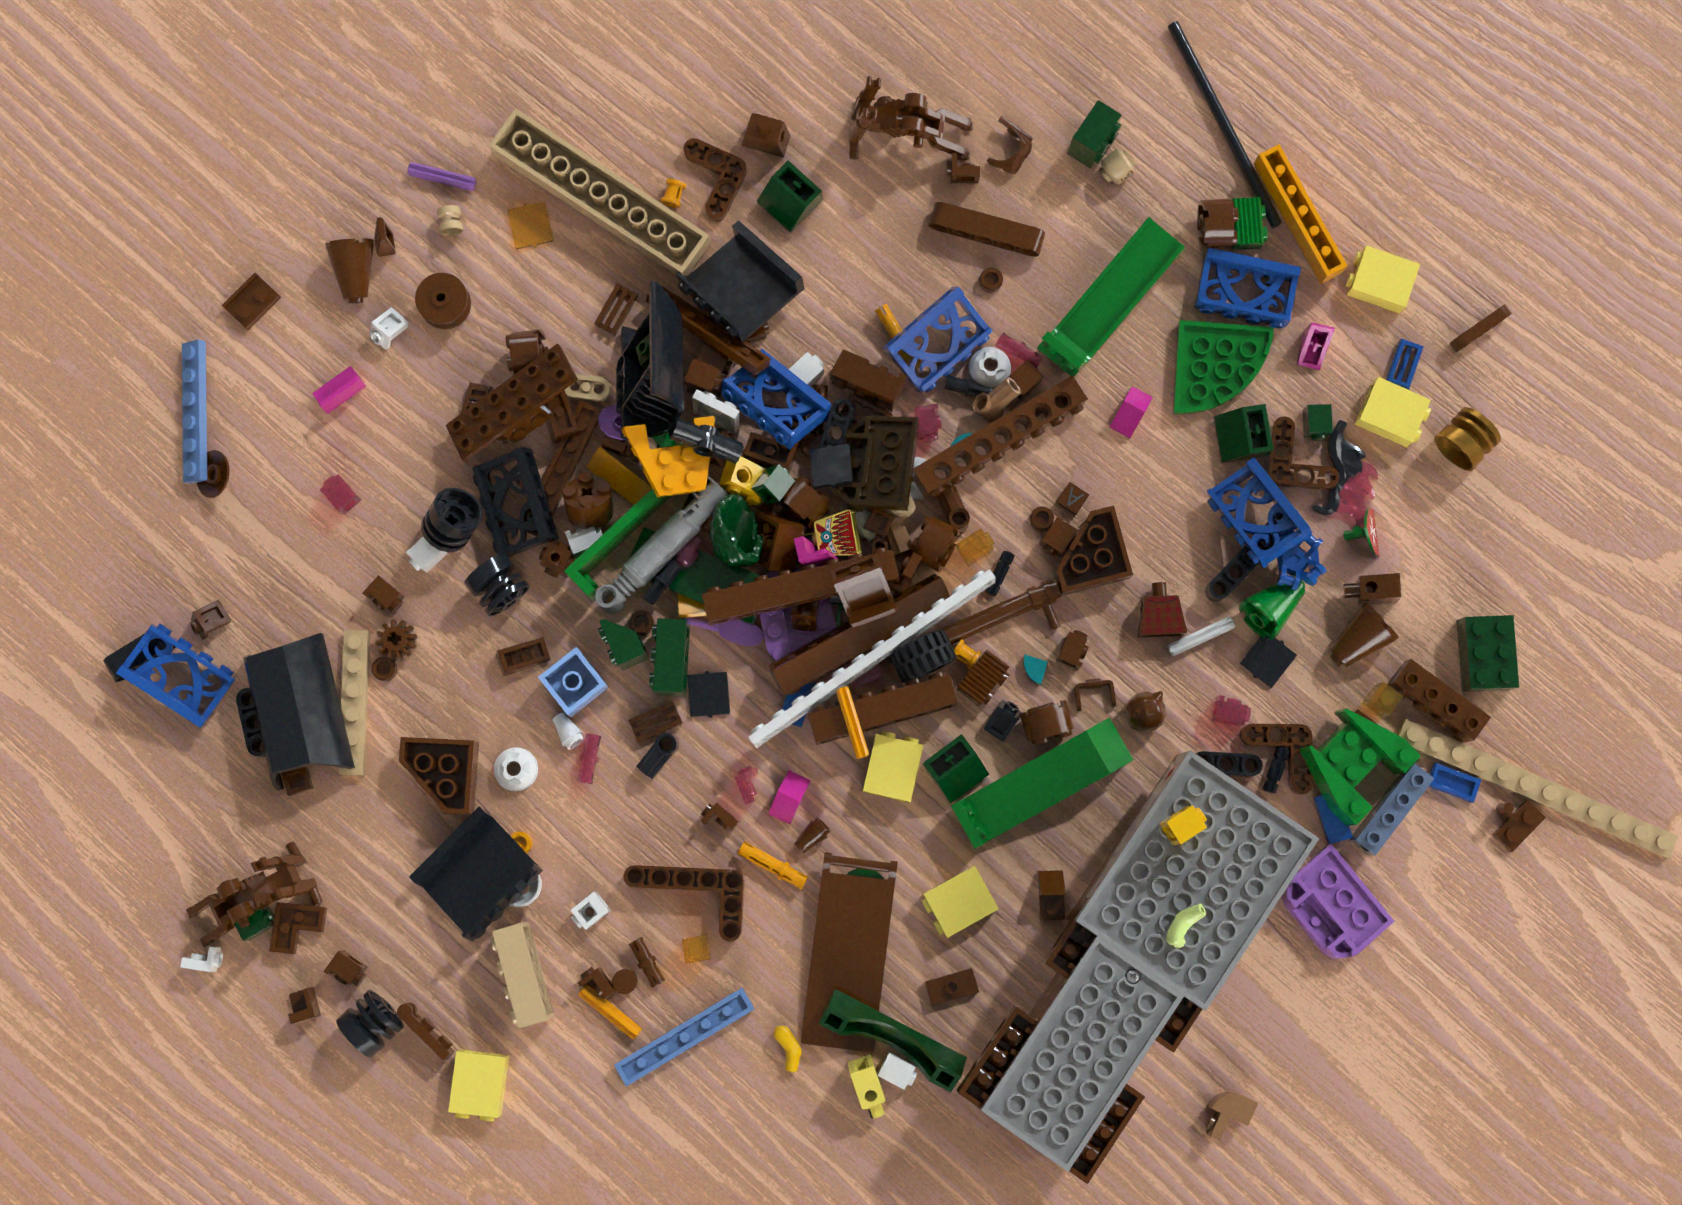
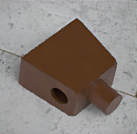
(766, 135)

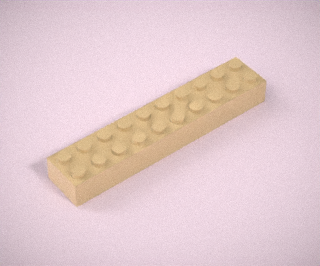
(599, 194)

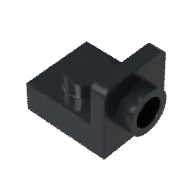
(1003, 720)

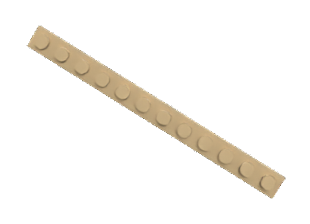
(1538, 789)

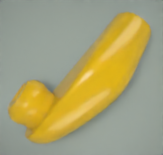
(791, 1047)

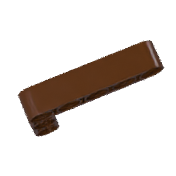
(696, 883)

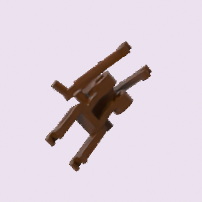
(904, 118)
(239, 899)

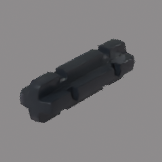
(1000, 572)
(1276, 770)

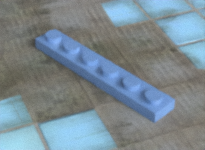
(194, 411)
(684, 1036)

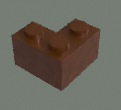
(708, 371)
(769, 452)
(778, 540)

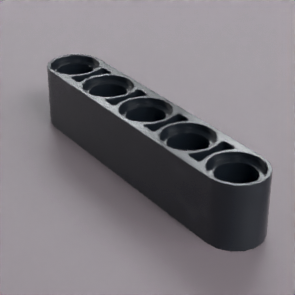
(1241, 563)

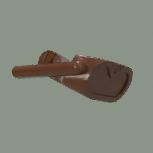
(1014, 163)

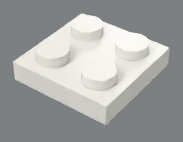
(725, 413)

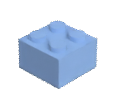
(573, 682)

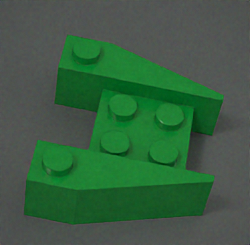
(1349, 757)

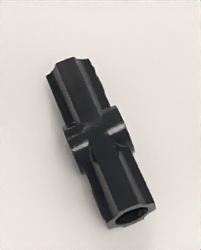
(705, 440)

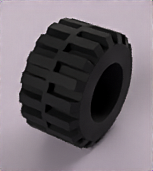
(923, 656)

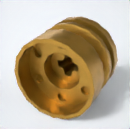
(1467, 439)

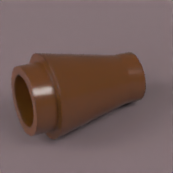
(812, 835)

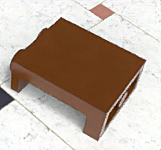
(863, 590)

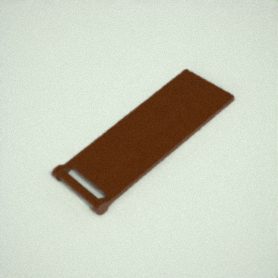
(848, 945)

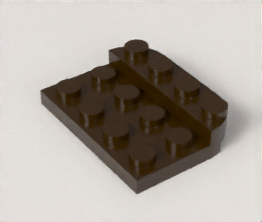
(881, 463)

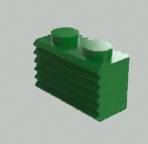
(1249, 226)

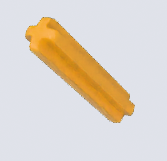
(852, 722)
(610, 1012)

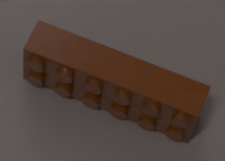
(886, 708)

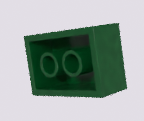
(1487, 653)
(670, 657)

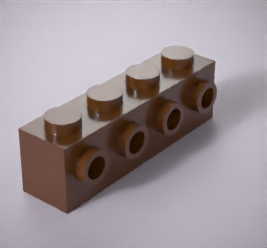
(1439, 701)

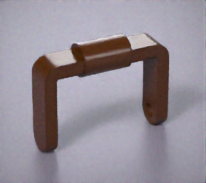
(1091, 684)

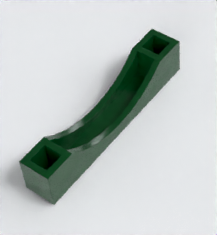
(851, 1017)

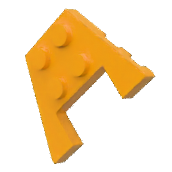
(672, 468)

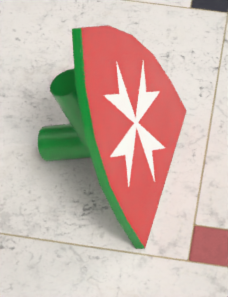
(1368, 531)

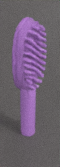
(733, 631)

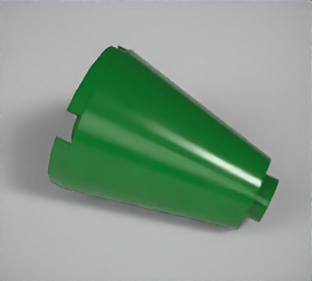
(1271, 608)

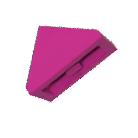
(1314, 345)
(1131, 412)
(789, 797)

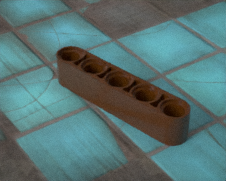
(987, 229)

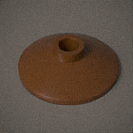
(217, 475)

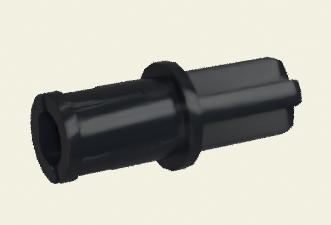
(965, 387)
(662, 582)

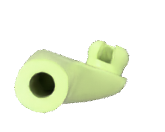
(1182, 923)

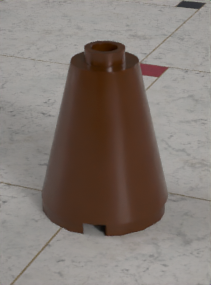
(352, 266)
(1361, 637)

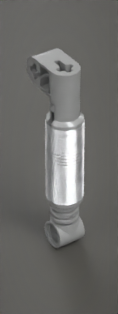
(660, 549)

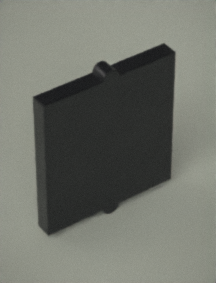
(831, 466)
(1268, 660)
(708, 694)

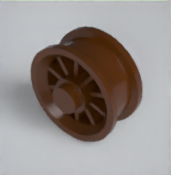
(443, 301)

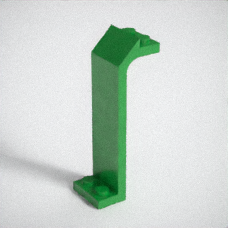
(1111, 297)
(615, 535)
(1042, 783)

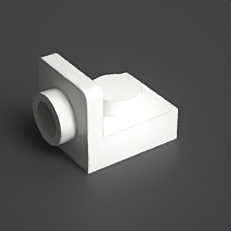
(387, 327)
(199, 961)

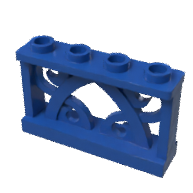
(1244, 264)
(905, 339)
(772, 419)
(1259, 482)
(142, 675)

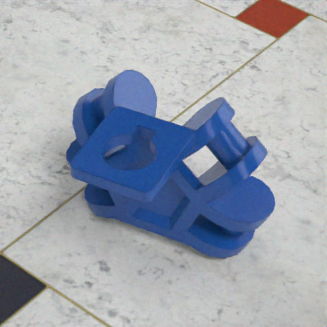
(1297, 560)

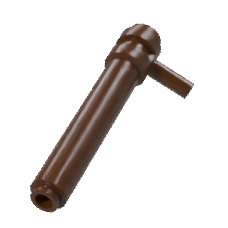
(1033, 598)

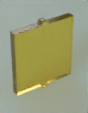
(530, 225)

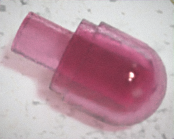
(688, 553)

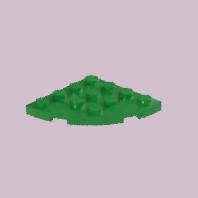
(1216, 362)

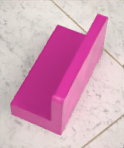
(339, 390)
(809, 553)

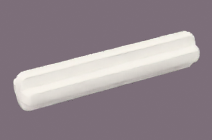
(1201, 636)

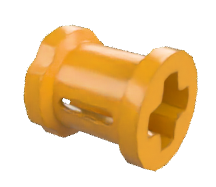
(673, 193)
(966, 654)

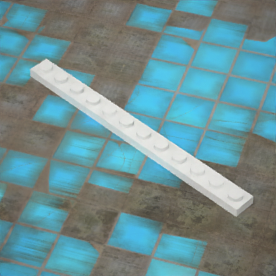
(864, 663)

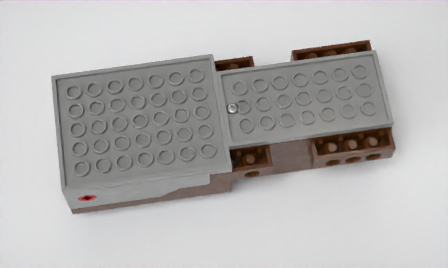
(1118, 982)

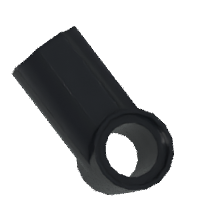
(657, 757)

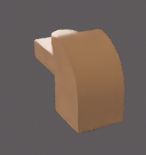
(1229, 1106)

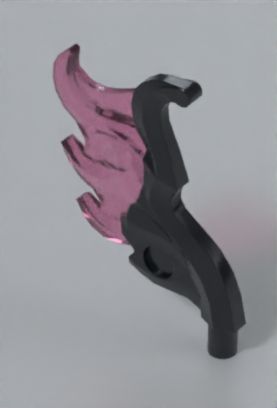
(1353, 478)

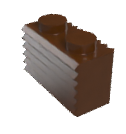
(983, 677)

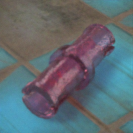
(1019, 350)
(589, 758)

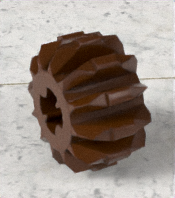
(403, 646)

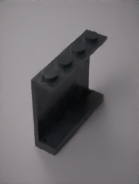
(742, 284)
(476, 873)

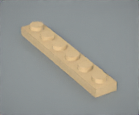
(355, 695)

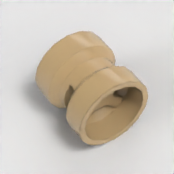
(450, 220)

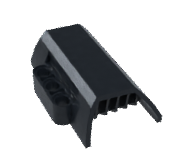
(652, 393)
(294, 709)

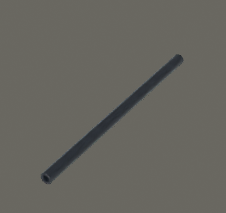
(1224, 123)

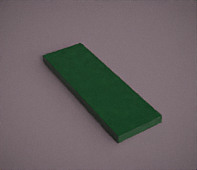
(702, 574)

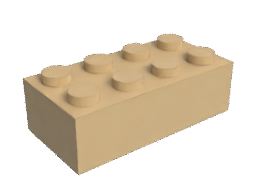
(522, 974)

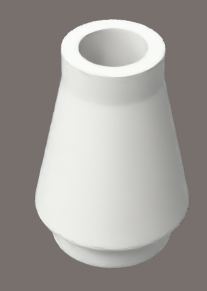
(568, 732)

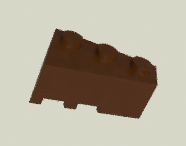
(867, 380)

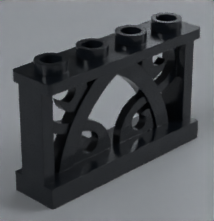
(537, 501)

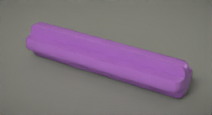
(442, 176)

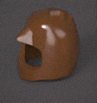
(1146, 711)

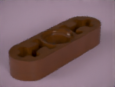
(1480, 328)

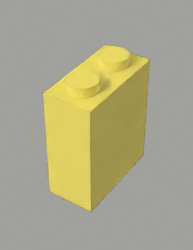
(1382, 279)
(1393, 412)
(893, 767)
(959, 902)
(478, 1084)

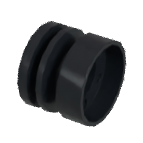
(451, 520)
(494, 581)
(365, 1027)

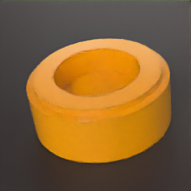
(523, 840)

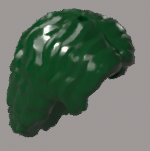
(735, 532)

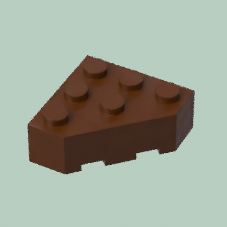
(1095, 555)
(443, 770)

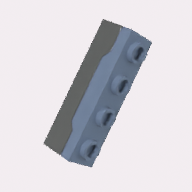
(1391, 810)

